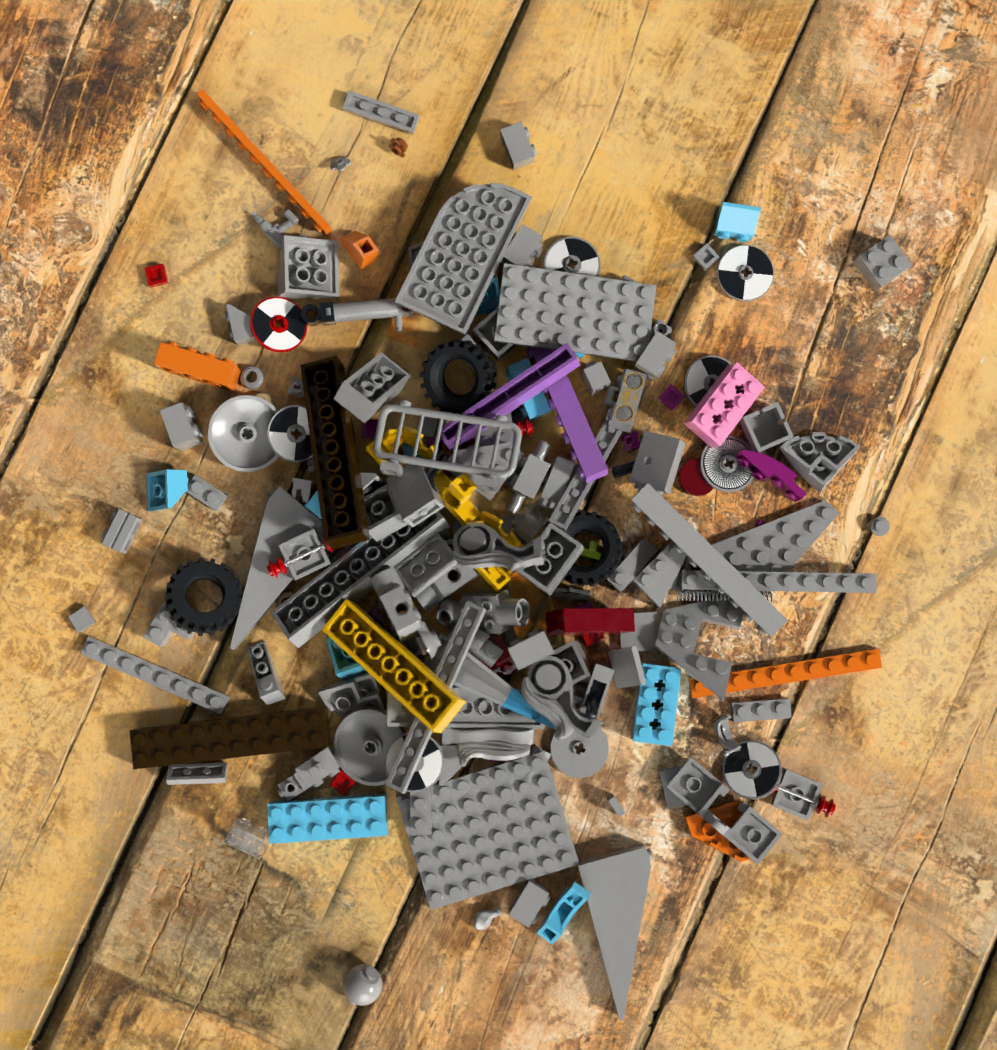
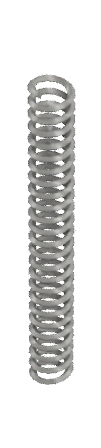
(709, 595)

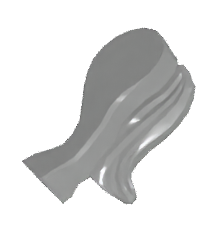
(483, 547)
(551, 694)
(489, 743)

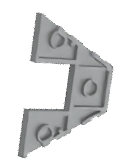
(679, 636)

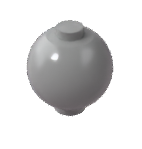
(362, 985)

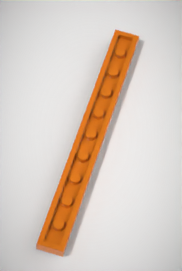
(259, 158)
(794, 672)

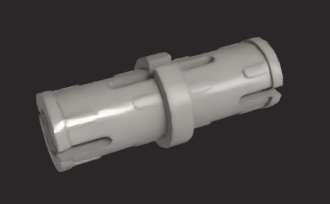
(571, 594)

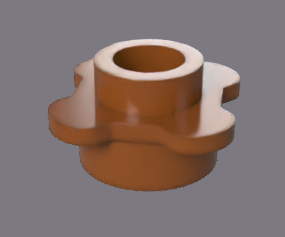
(398, 146)

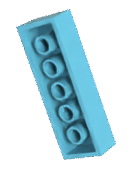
(328, 818)

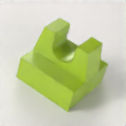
(590, 553)

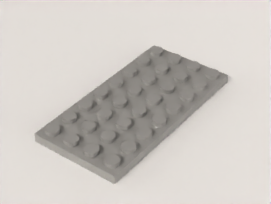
(583, 310)

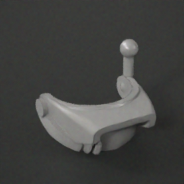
(722, 725)

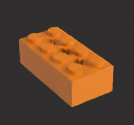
(198, 367)

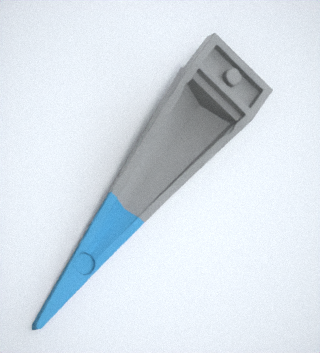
(485, 683)

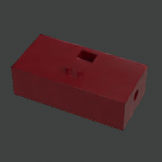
(590, 621)

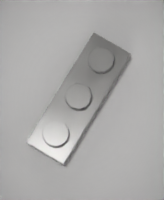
(761, 710)
(197, 773)

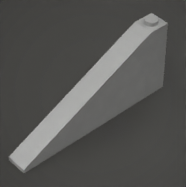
(282, 521)
(616, 905)

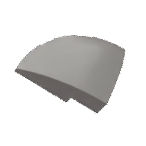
(819, 456)
(354, 694)

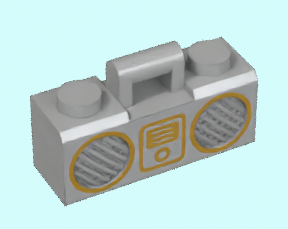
(630, 392)

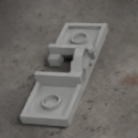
(700, 788)

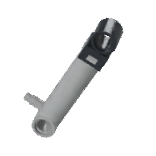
(354, 311)

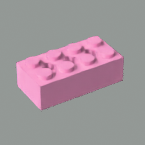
(723, 394)

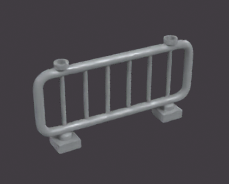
(393, 459)

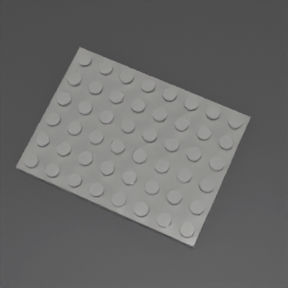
(491, 831)

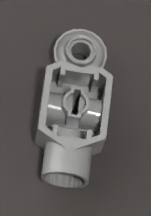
(444, 587)
(500, 614)
(406, 625)

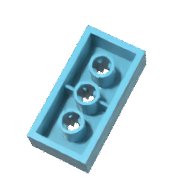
(665, 713)

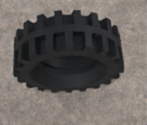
(435, 382)
(611, 554)
(203, 621)

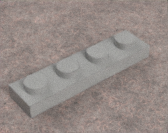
(381, 112)

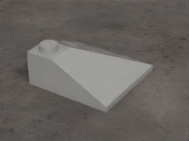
(308, 268)

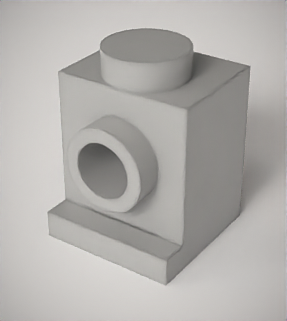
(298, 784)

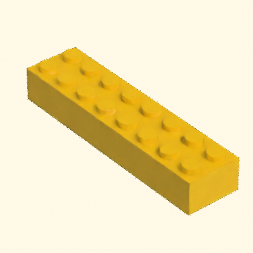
(393, 666)

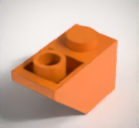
(360, 248)

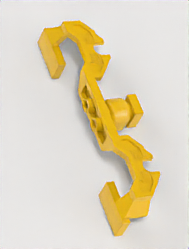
(455, 498)

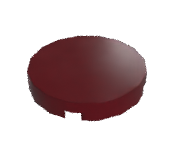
(692, 480)

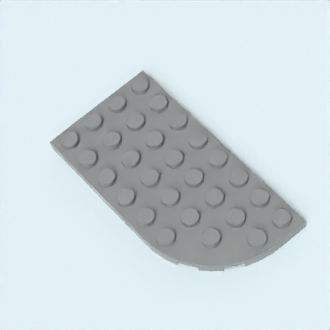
(463, 254)

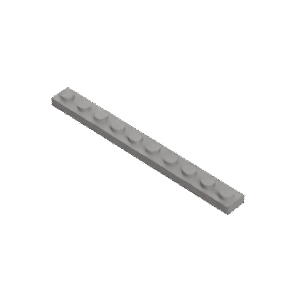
(790, 581)
(447, 671)

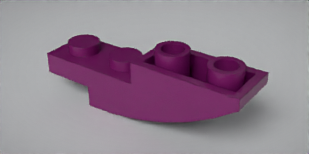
(766, 468)

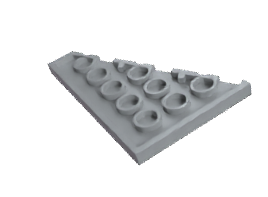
(779, 542)

